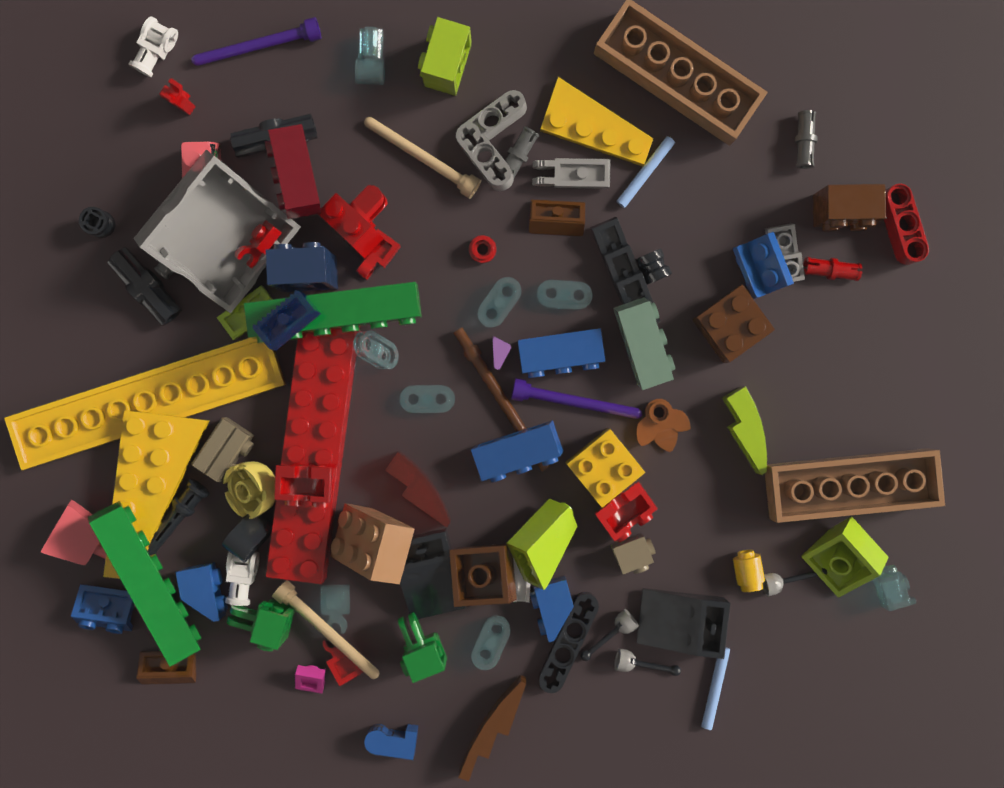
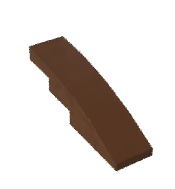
(496, 721)

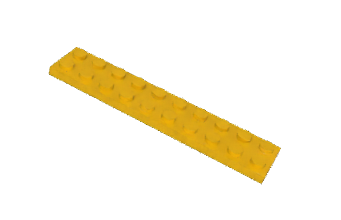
(170, 390)

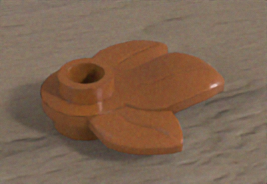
(662, 429)

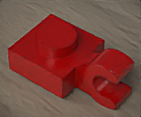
(177, 96)
(262, 239)
(381, 255)

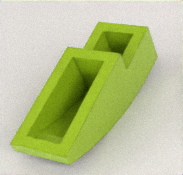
(748, 428)

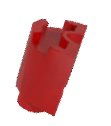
(303, 484)
(625, 511)

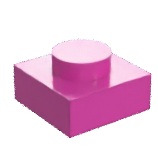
(310, 678)

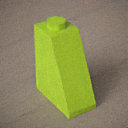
(542, 542)

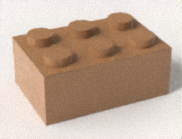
(372, 543)

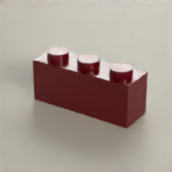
(293, 171)

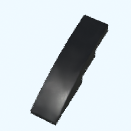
(620, 262)

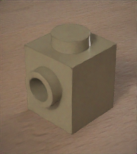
(634, 554)

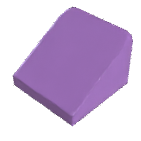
(500, 352)

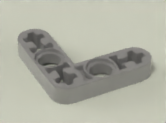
(482, 134)

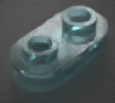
(564, 294)
(499, 302)
(376, 349)
(427, 399)
(490, 641)

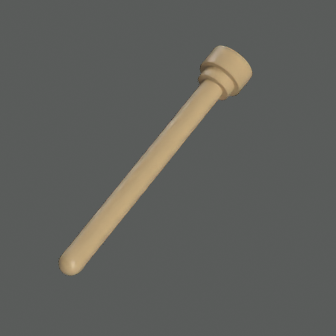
(466, 183)
(287, 595)

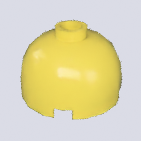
(250, 488)

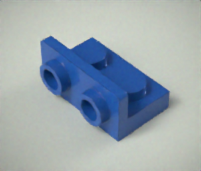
(763, 265)
(103, 608)

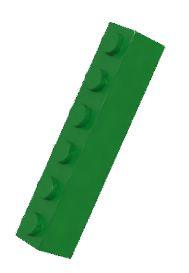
(349, 309)
(144, 582)

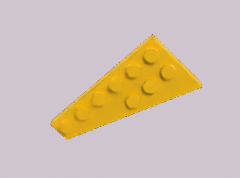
(151, 466)

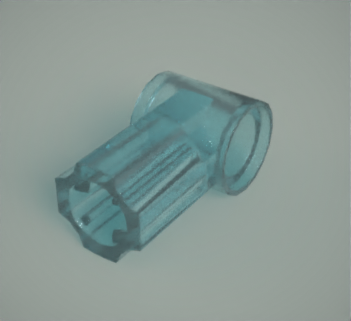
(370, 62)

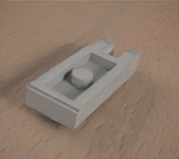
(574, 173)

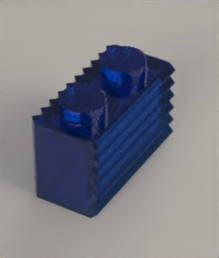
(286, 320)

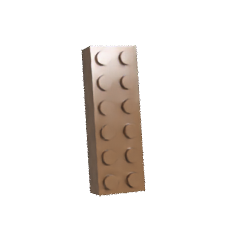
(679, 72)
(854, 485)

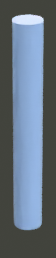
(645, 172)
(714, 692)

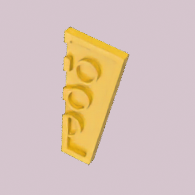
(589, 124)

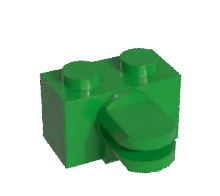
(267, 625)
(421, 655)

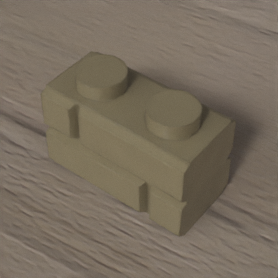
(223, 449)

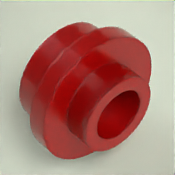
(482, 240)

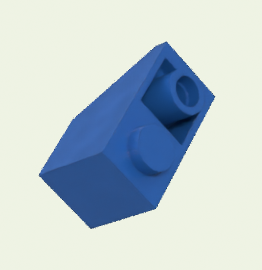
(201, 590)
(554, 605)

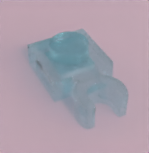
(335, 602)

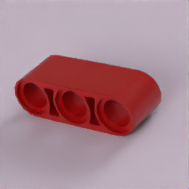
(915, 233)

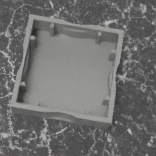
(205, 225)

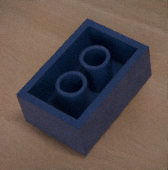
(301, 268)

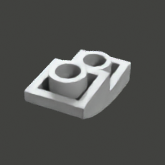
(787, 241)

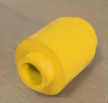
(749, 571)

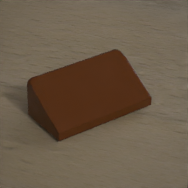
(557, 217)
(155, 669)

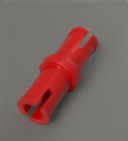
(832, 268)

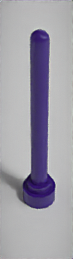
(308, 30)
(524, 391)

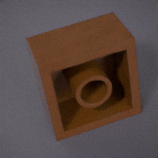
(849, 206)
(733, 324)
(482, 575)

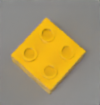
(605, 467)

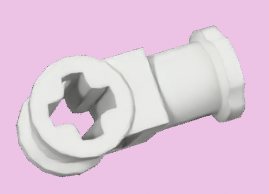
(153, 45)
(240, 576)

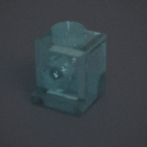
(892, 589)

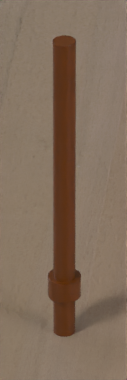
(473, 354)

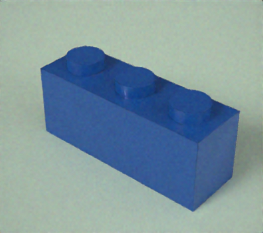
(561, 352)
(517, 451)

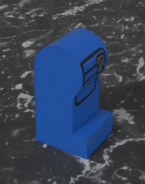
(392, 742)

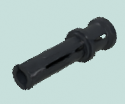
(183, 507)

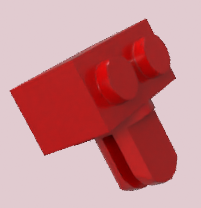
(355, 219)

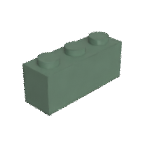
(644, 343)

